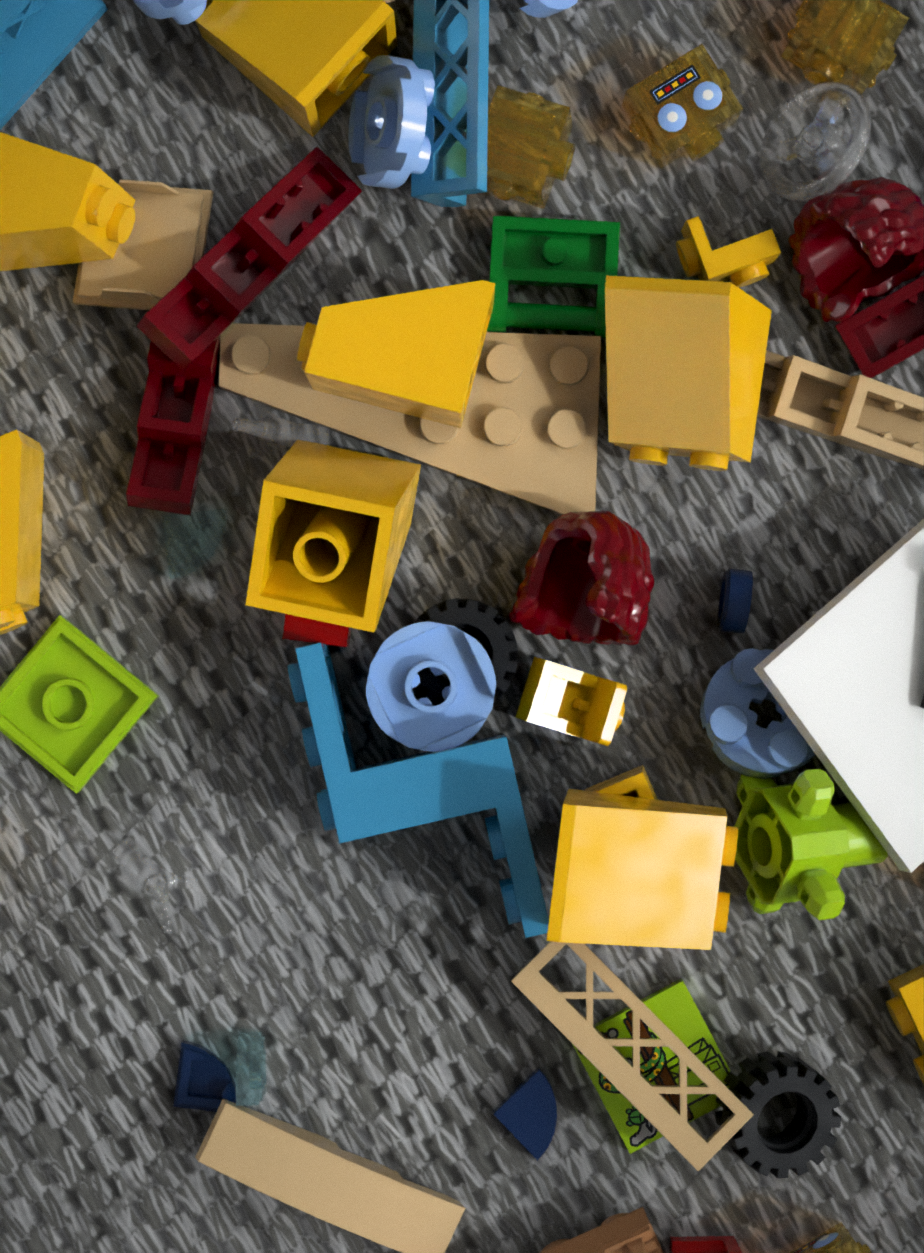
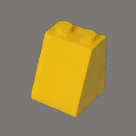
(301, 51)
(57, 208)
(402, 350)
(683, 369)
(20, 527)
(331, 534)
(640, 872)

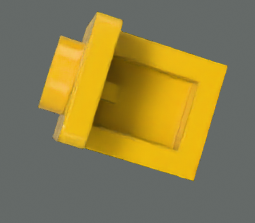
(741, 261)
(572, 701)

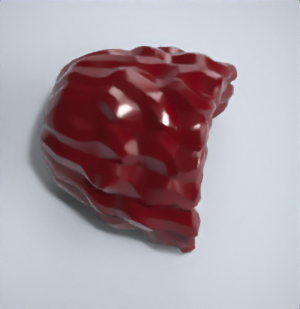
(857, 244)
(587, 581)

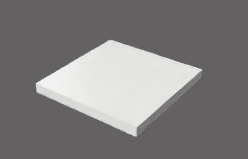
(857, 693)

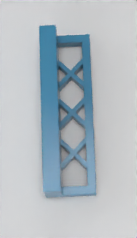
(34, 42)
(454, 46)

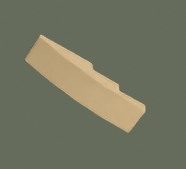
(843, 408)
(328, 1181)

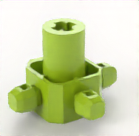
(798, 843)

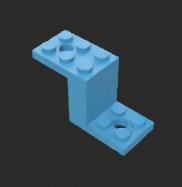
(417, 787)

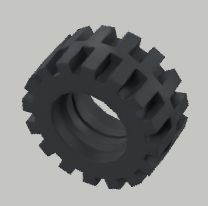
(489, 626)
(807, 1131)

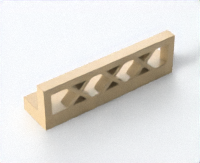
(616, 1068)

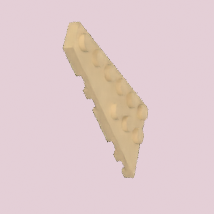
(523, 429)

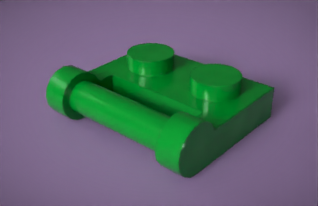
(553, 256)

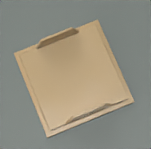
(157, 255)

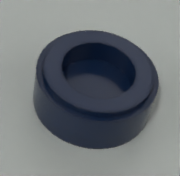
(735, 600)

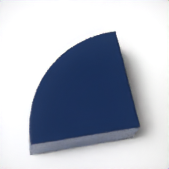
(202, 1079)
(530, 1113)

